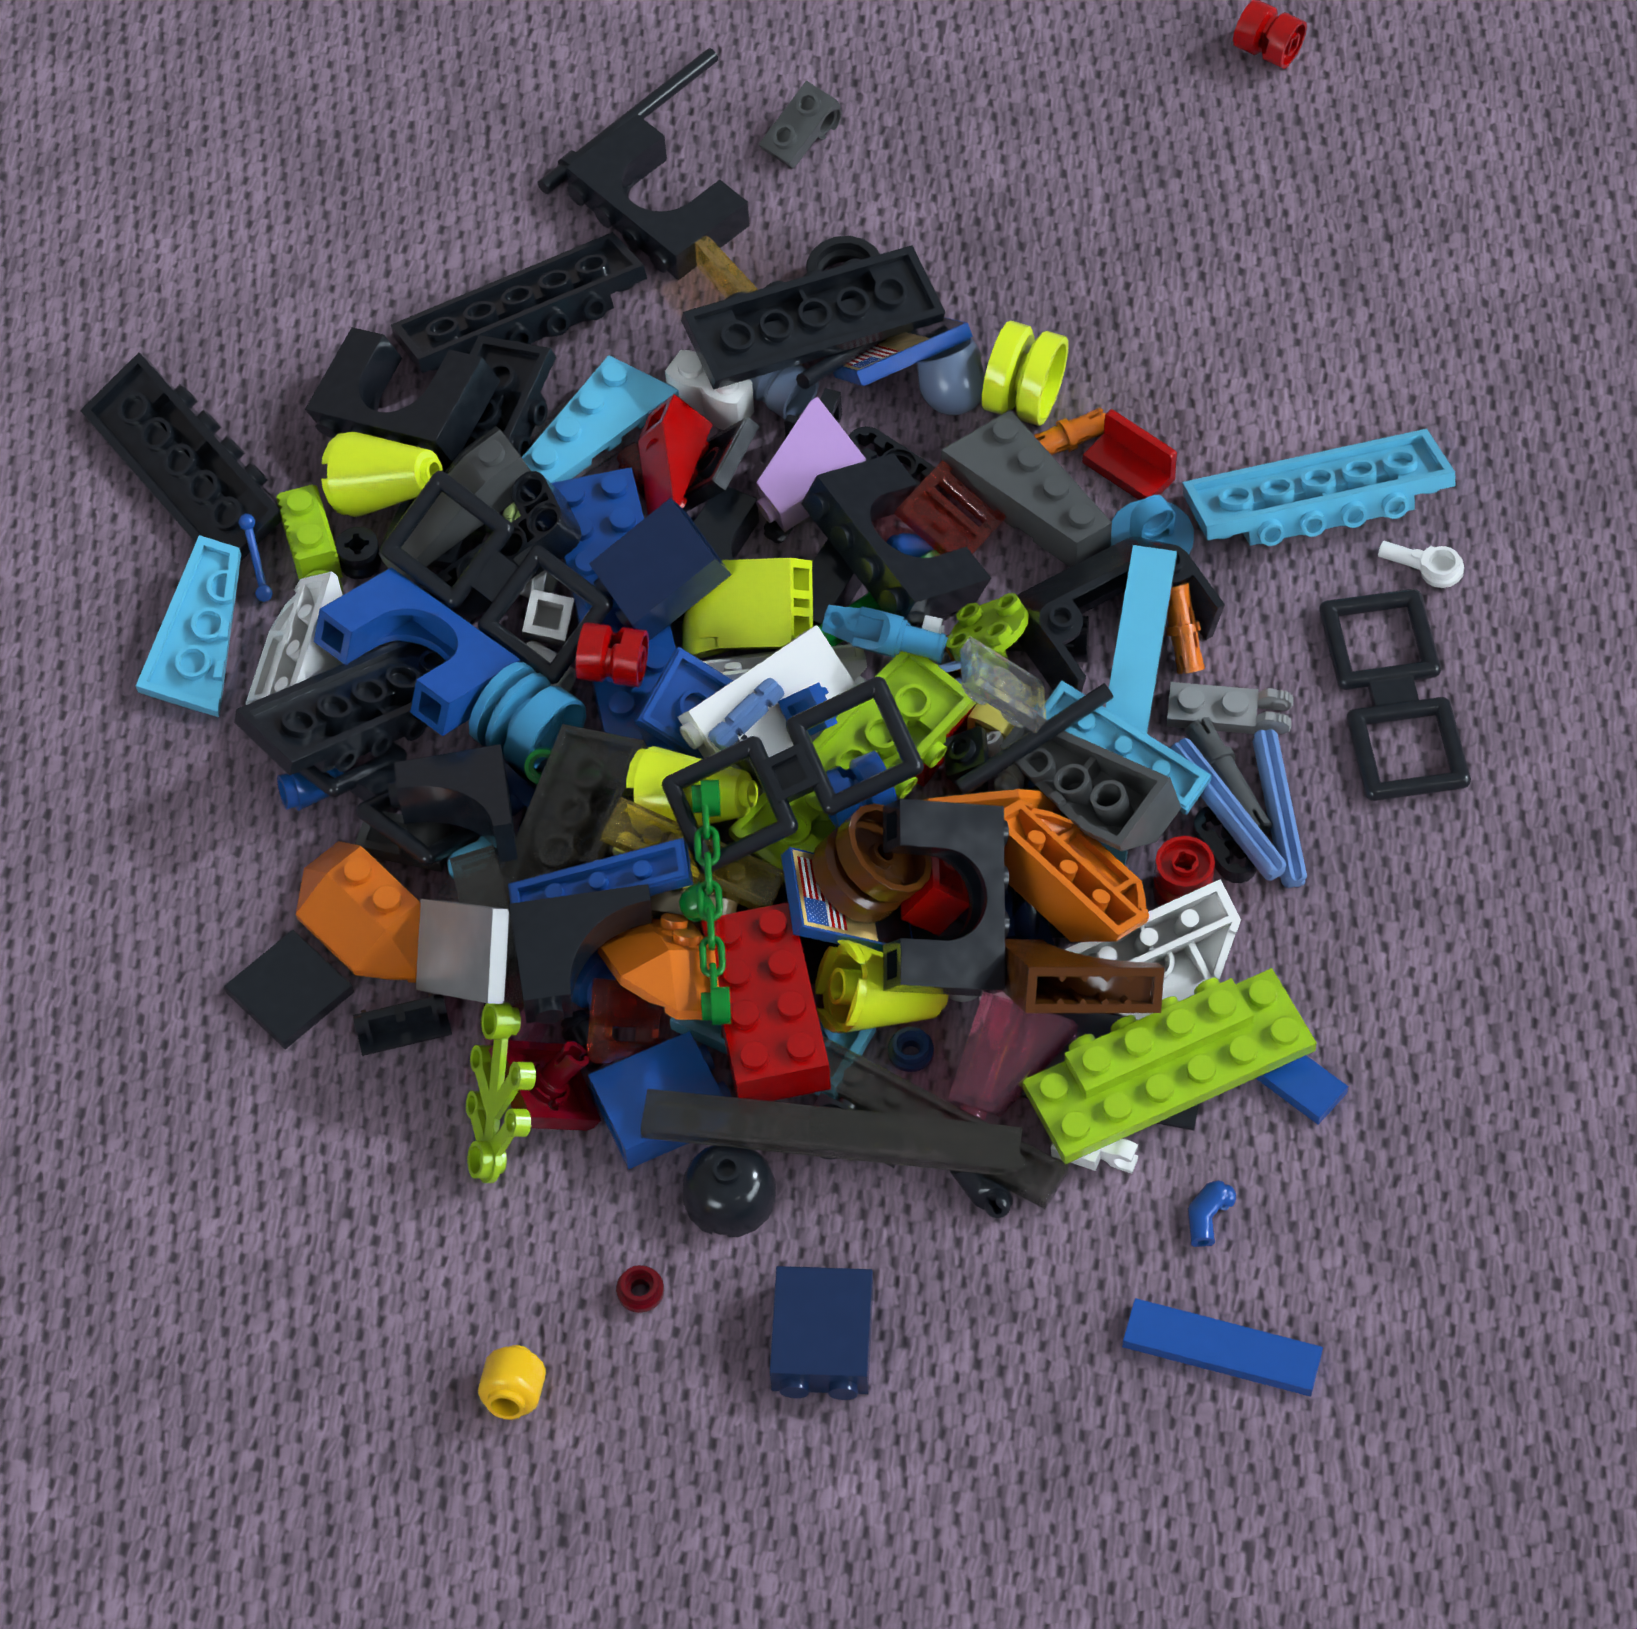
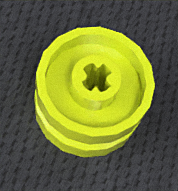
(1024, 372)

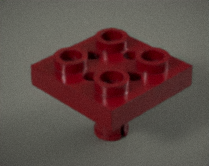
(556, 1084)

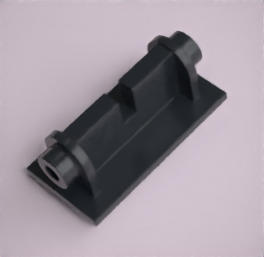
(402, 1024)

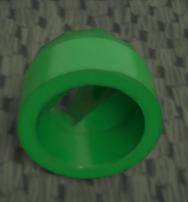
(688, 903)

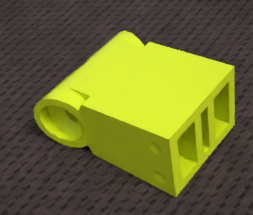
(754, 608)

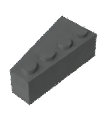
(1025, 482)

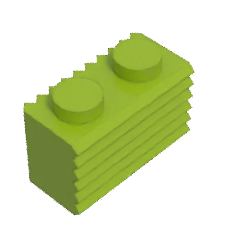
(308, 531)

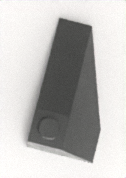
(485, 469)
(1100, 790)

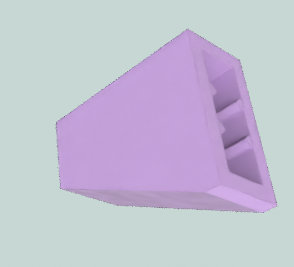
(810, 449)

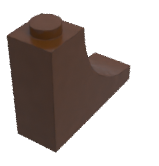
(1062, 981)

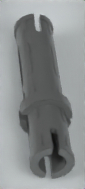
(1222, 761)

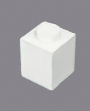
(547, 617)

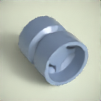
(782, 392)

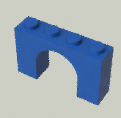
(398, 610)

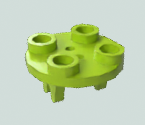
(992, 623)

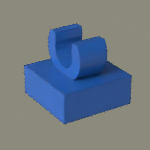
(804, 700)

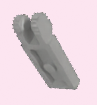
(1229, 707)

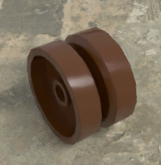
(859, 875)

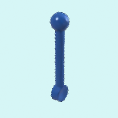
(264, 591)

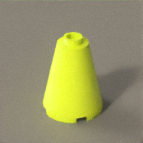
(374, 472)
(653, 764)
(854, 992)

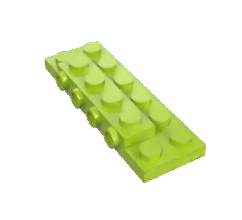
(930, 708)
(1167, 1062)

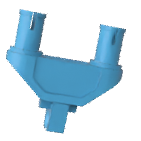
(882, 632)

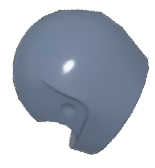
(953, 379)

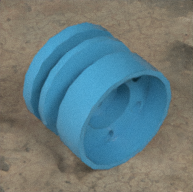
(523, 713)

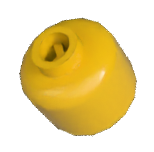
(511, 1382)

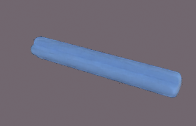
(1279, 806)
(1235, 817)

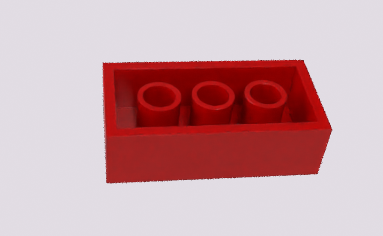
(774, 1025)

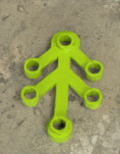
(486, 1107)

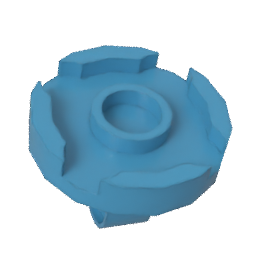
(1153, 520)

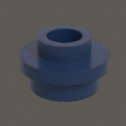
(910, 1037)

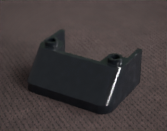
(1060, 601)

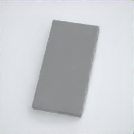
(462, 950)

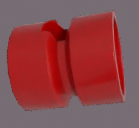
(1266, 32)
(612, 654)
(1181, 868)

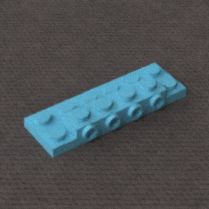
(1320, 489)

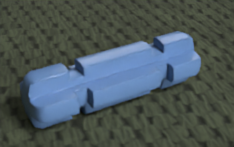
(746, 714)

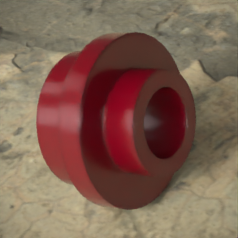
(640, 1276)

